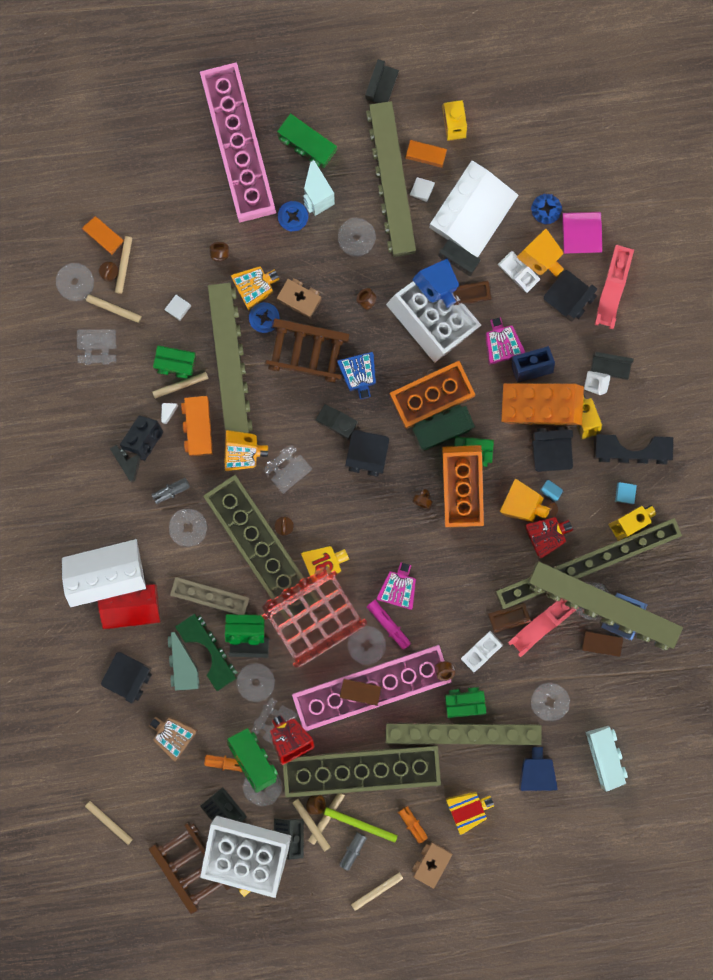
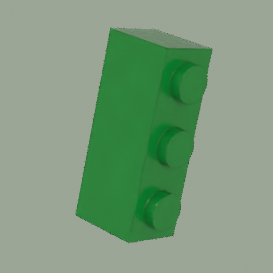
(306, 141)
(252, 760)

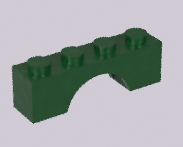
(194, 631)

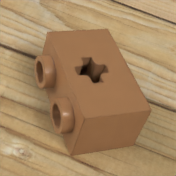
(304, 307)
(441, 858)

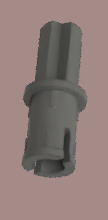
(171, 490)
(353, 851)

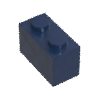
(533, 364)

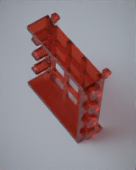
(291, 595)

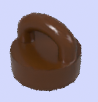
(219, 251)
(108, 271)
(366, 298)
(422, 501)
(553, 508)
(284, 526)
(444, 670)
(315, 804)

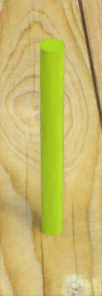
(360, 824)

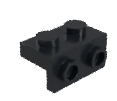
(142, 437)

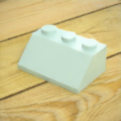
(317, 191)
(606, 758)

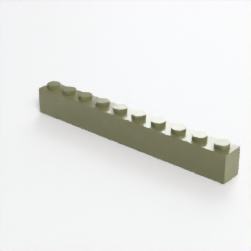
(597, 559)

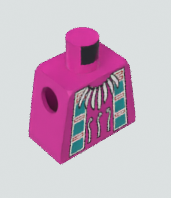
(502, 342)
(398, 588)

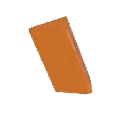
(426, 153)
(103, 235)

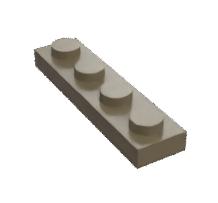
(209, 596)

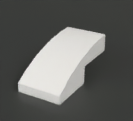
(518, 272)
(482, 651)

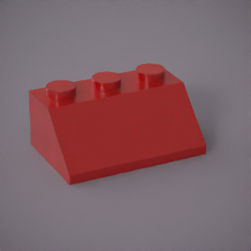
(130, 609)

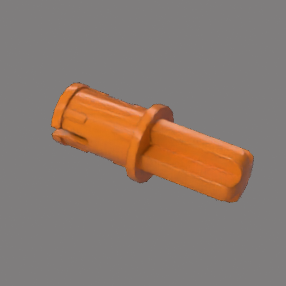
(221, 762)
(413, 825)

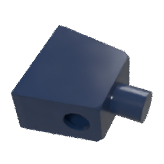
(537, 773)

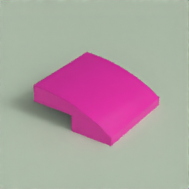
(582, 232)

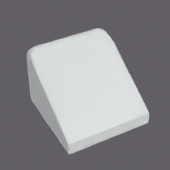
(422, 189)
(178, 307)
(597, 382)
(167, 411)

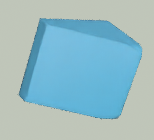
(551, 490)
(625, 493)

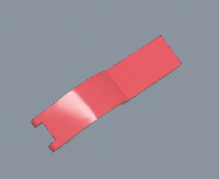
(614, 286)
(541, 626)

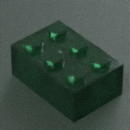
(442, 427)

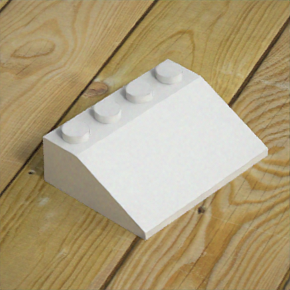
(474, 209)
(432, 324)
(102, 573)
(245, 856)

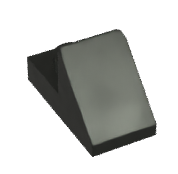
(129, 466)

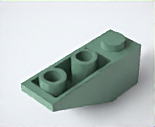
(185, 670)

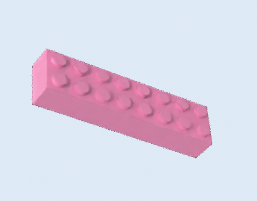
(238, 142)
(396, 677)

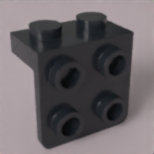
(570, 295)
(552, 449)
(367, 453)
(126, 677)

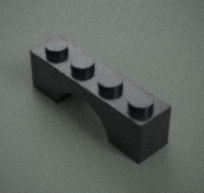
(608, 447)

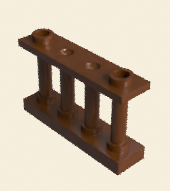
(300, 332)
(170, 868)

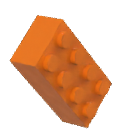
(432, 394)
(542, 404)
(463, 486)

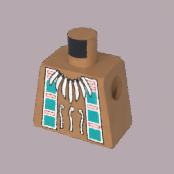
(172, 735)

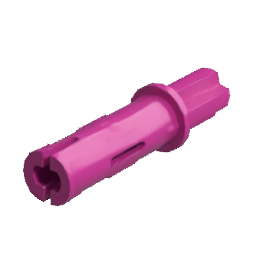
(391, 628)

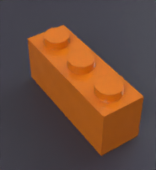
(197, 426)

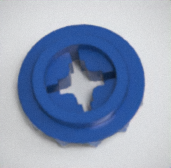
(292, 207)
(541, 216)
(260, 309)

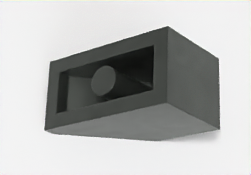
(336, 421)

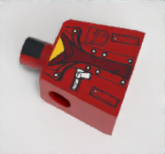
(547, 535)
(290, 739)

